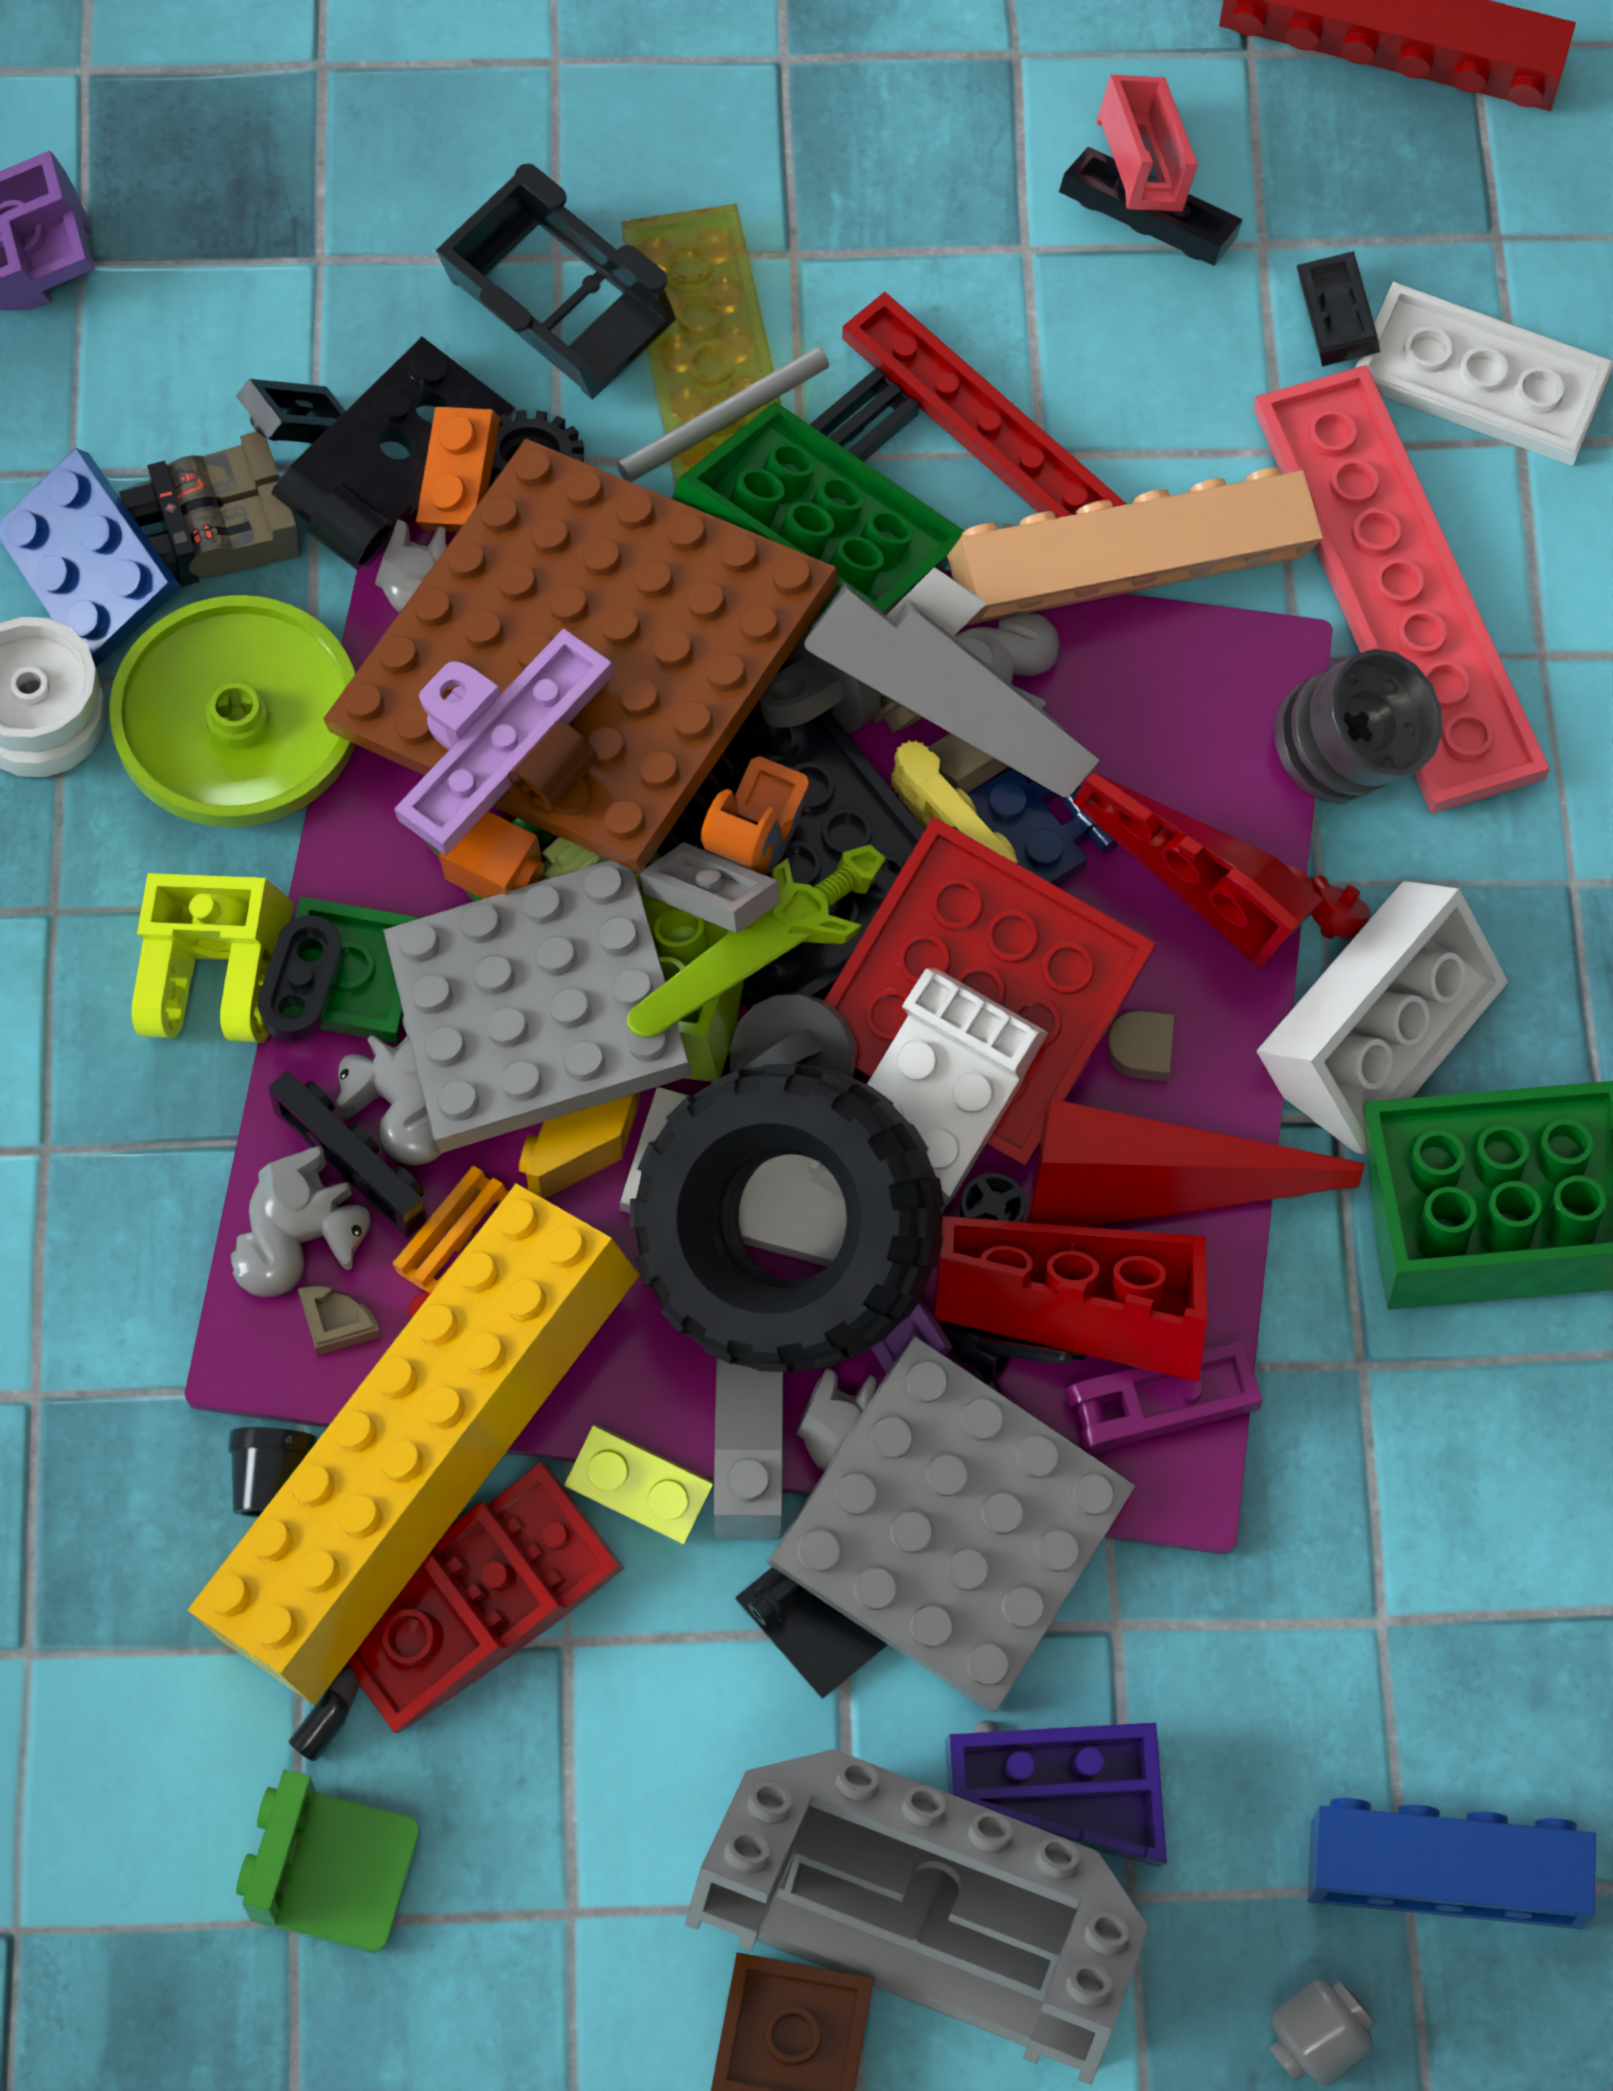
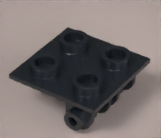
(808, 1631)

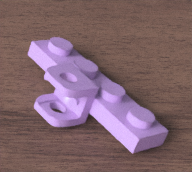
(493, 732)

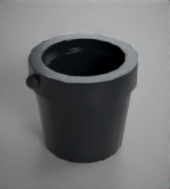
(263, 1463)

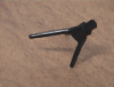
(991, 1354)

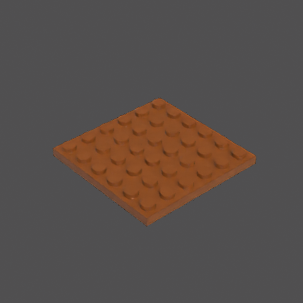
(660, 589)

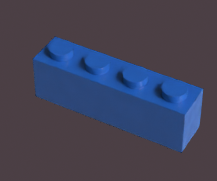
(1452, 1865)

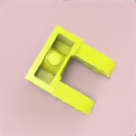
(208, 920)

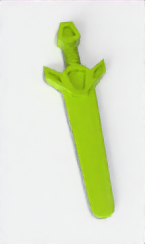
(796, 919)

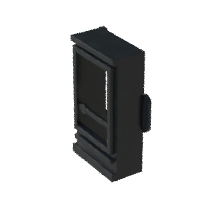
(613, 337)

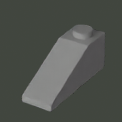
(748, 1453)

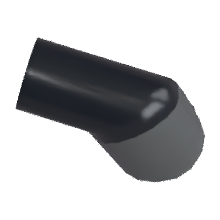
(326, 1716)

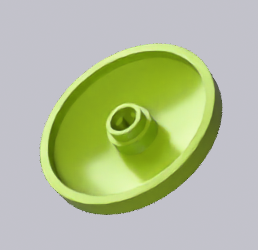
(228, 711)

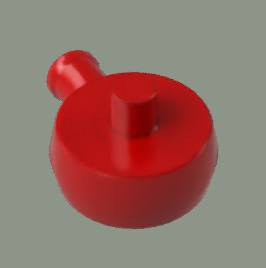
(1340, 910)

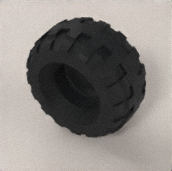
(693, 1236)

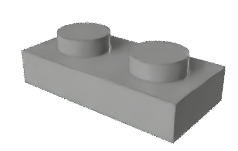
(710, 887)

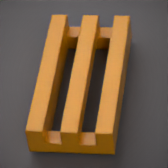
(439, 1223)

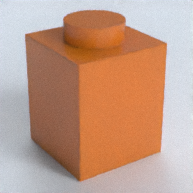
(494, 858)

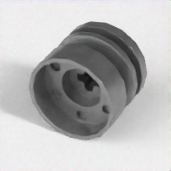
(1358, 726)

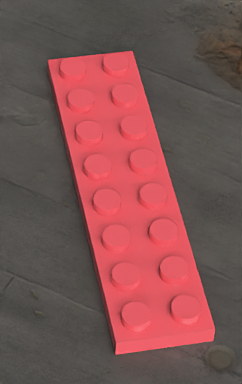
(1402, 579)

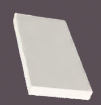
(1486, 373)
(779, 1204)

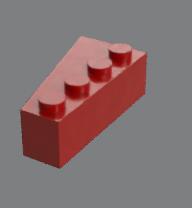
(1079, 1289)

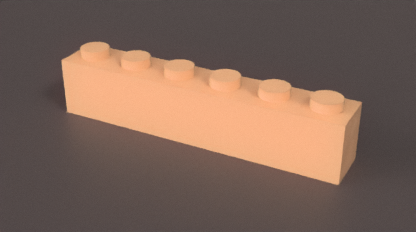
(1136, 544)

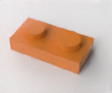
(457, 466)

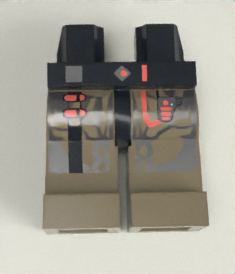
(216, 511)

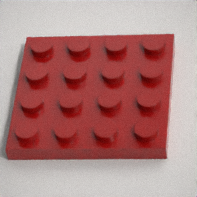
(1010, 941)

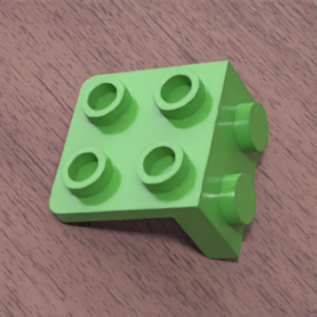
(327, 1866)

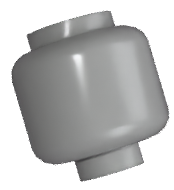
(1321, 2032)

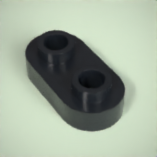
(300, 982)

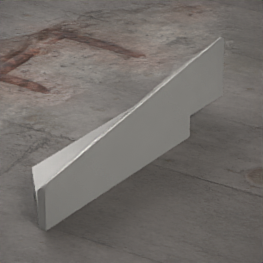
(947, 685)

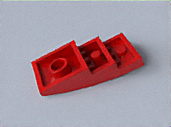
(482, 1597)

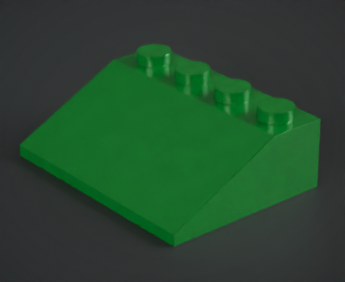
(821, 501)
(1492, 1193)

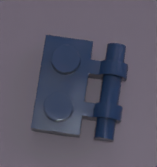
(1039, 840)

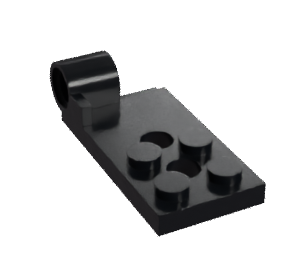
(345, 479)

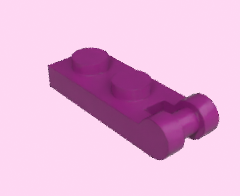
(1162, 1402)

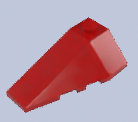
(1225, 881)

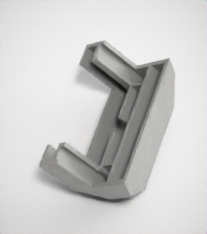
(926, 1901)

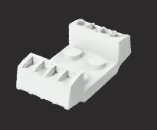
(951, 1073)

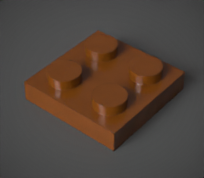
(791, 2027)

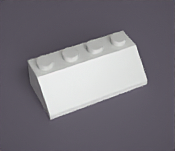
(1385, 1010)

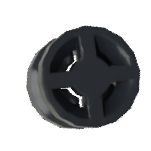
(993, 1197)

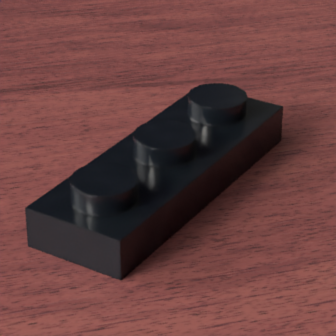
(1198, 231)
(349, 1152)

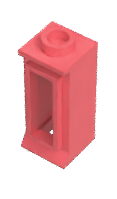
(1146, 109)

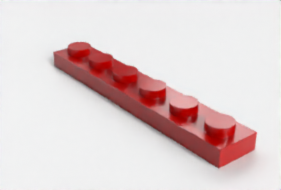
(973, 410)

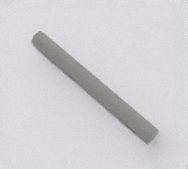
(723, 414)

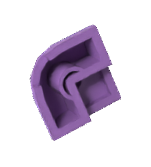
(39, 232)

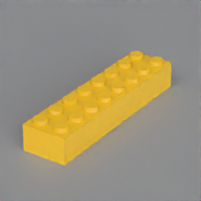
(414, 1443)

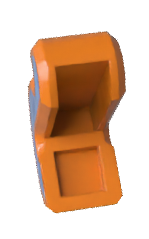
(759, 819)

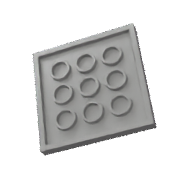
(528, 1002)
(951, 1524)

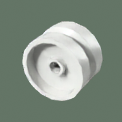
(47, 698)

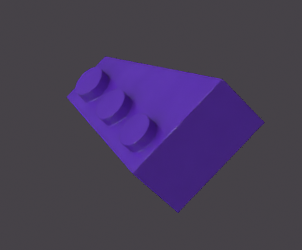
(1070, 1781)

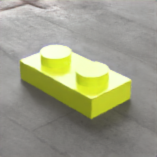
(639, 1483)

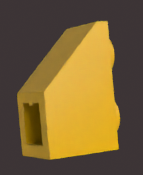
(577, 1145)

